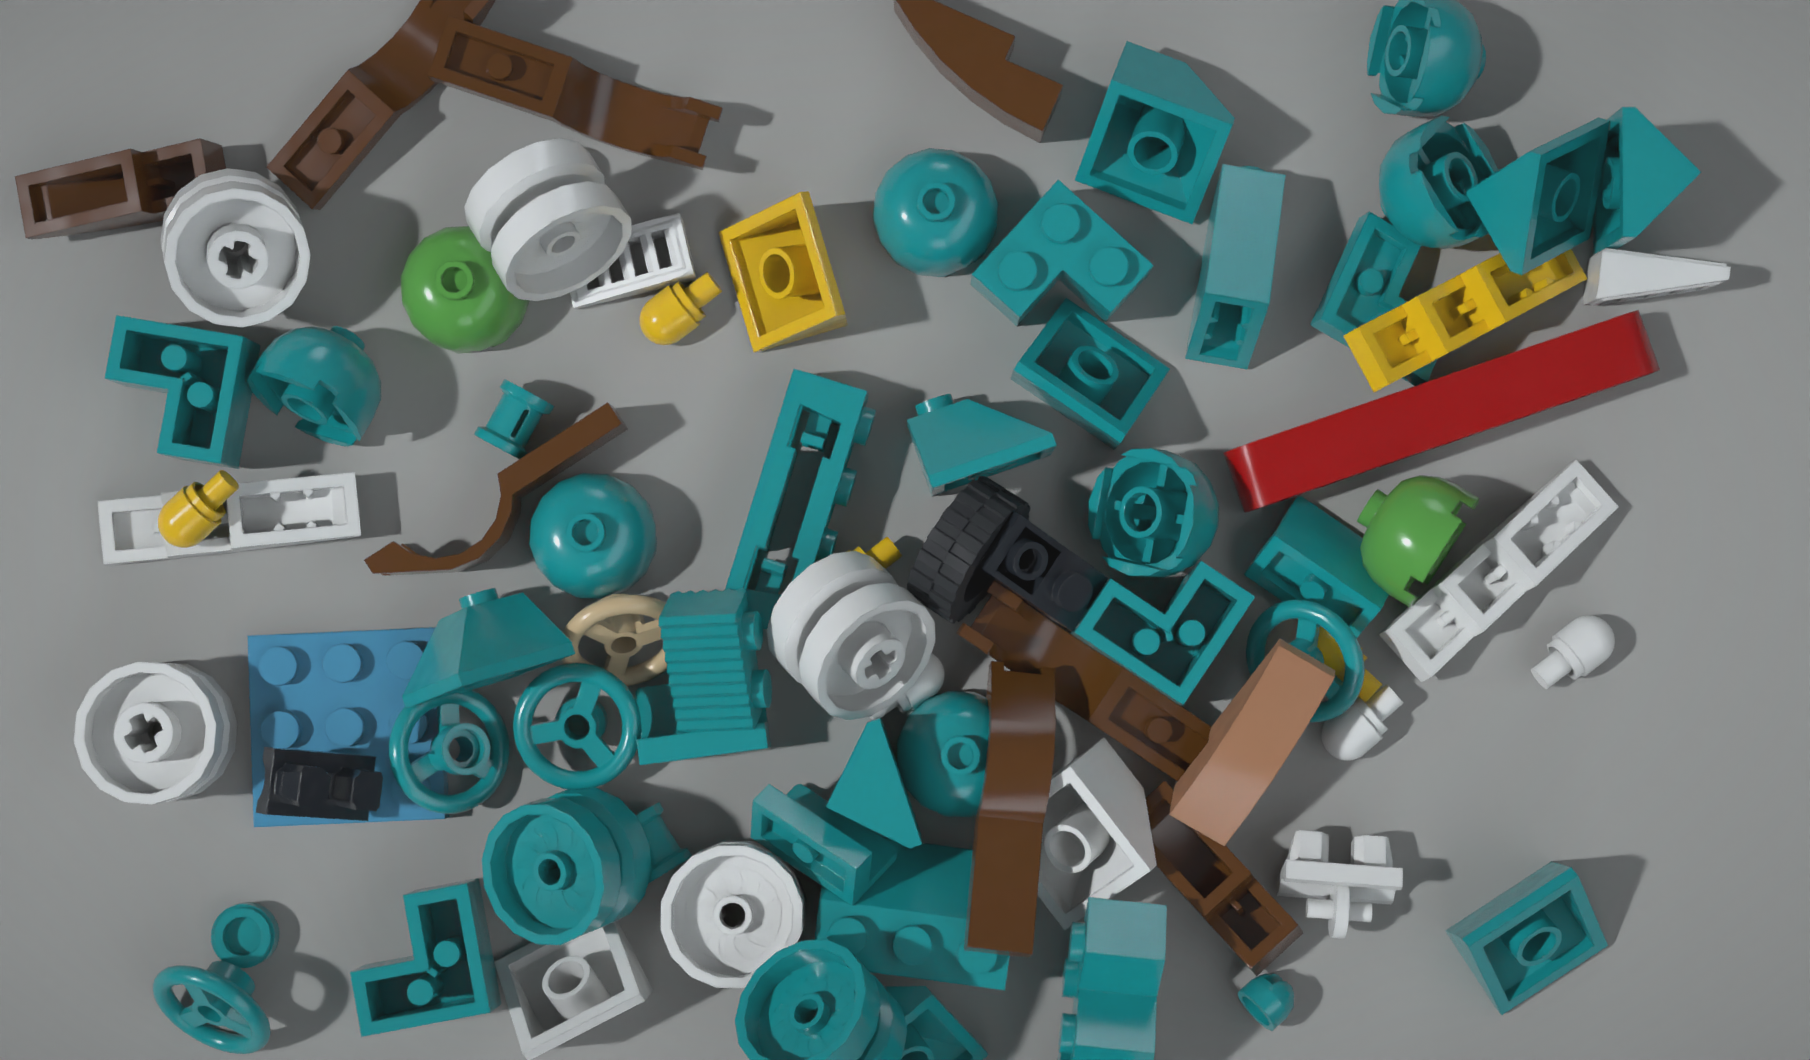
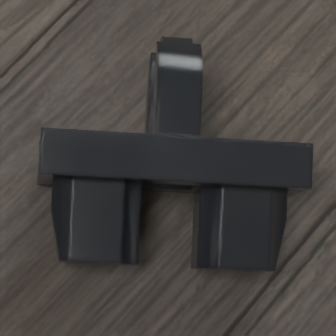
(300, 785)

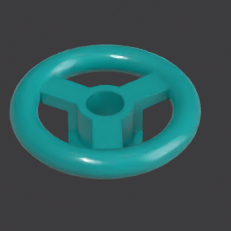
(1310, 618)
(471, 760)
(608, 763)
(219, 998)

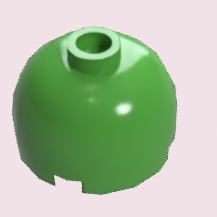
(457, 294)
(1411, 532)

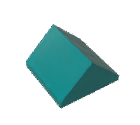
(1637, 179)
(1544, 197)
(1089, 373)
(874, 791)
(1529, 935)

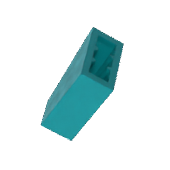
(1236, 266)

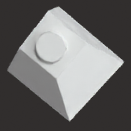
(1093, 833)

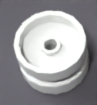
(547, 219)
(243, 284)
(851, 635)
(118, 740)
(695, 912)

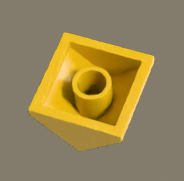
(783, 274)

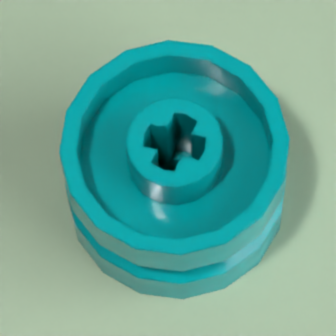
(566, 865)
(818, 1006)

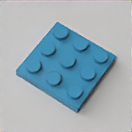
(339, 698)

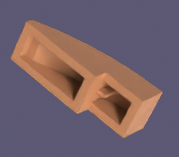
(1250, 742)

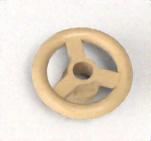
(622, 629)

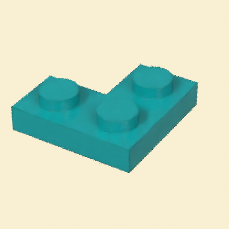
(1368, 282)

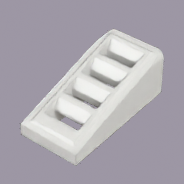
(682, 266)
(1630, 276)

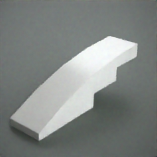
(255, 518)
(1499, 571)

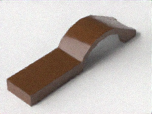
(571, 94)
(367, 103)
(514, 484)
(1088, 682)
(1011, 812)

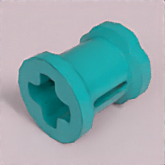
(514, 419)
(663, 848)

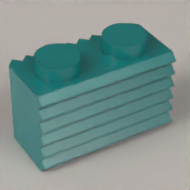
(713, 660)

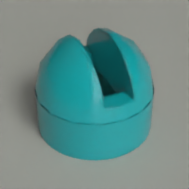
(1268, 999)

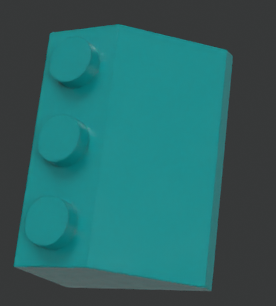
(914, 920)

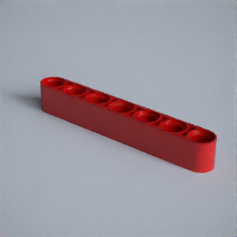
(1441, 411)

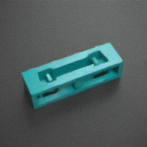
(828, 404)

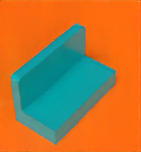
(1318, 562)
(663, 742)
(820, 841)

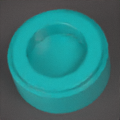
(245, 935)

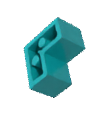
(1065, 244)
(203, 383)
(1172, 645)
(449, 968)
(1113, 981)

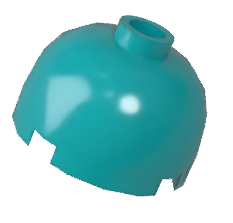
(1425, 56)
(1427, 181)
(935, 212)
(322, 380)
(1153, 513)
(593, 535)
(946, 752)

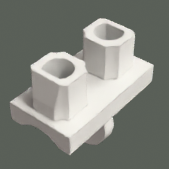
(1338, 889)

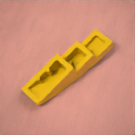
(1455, 315)

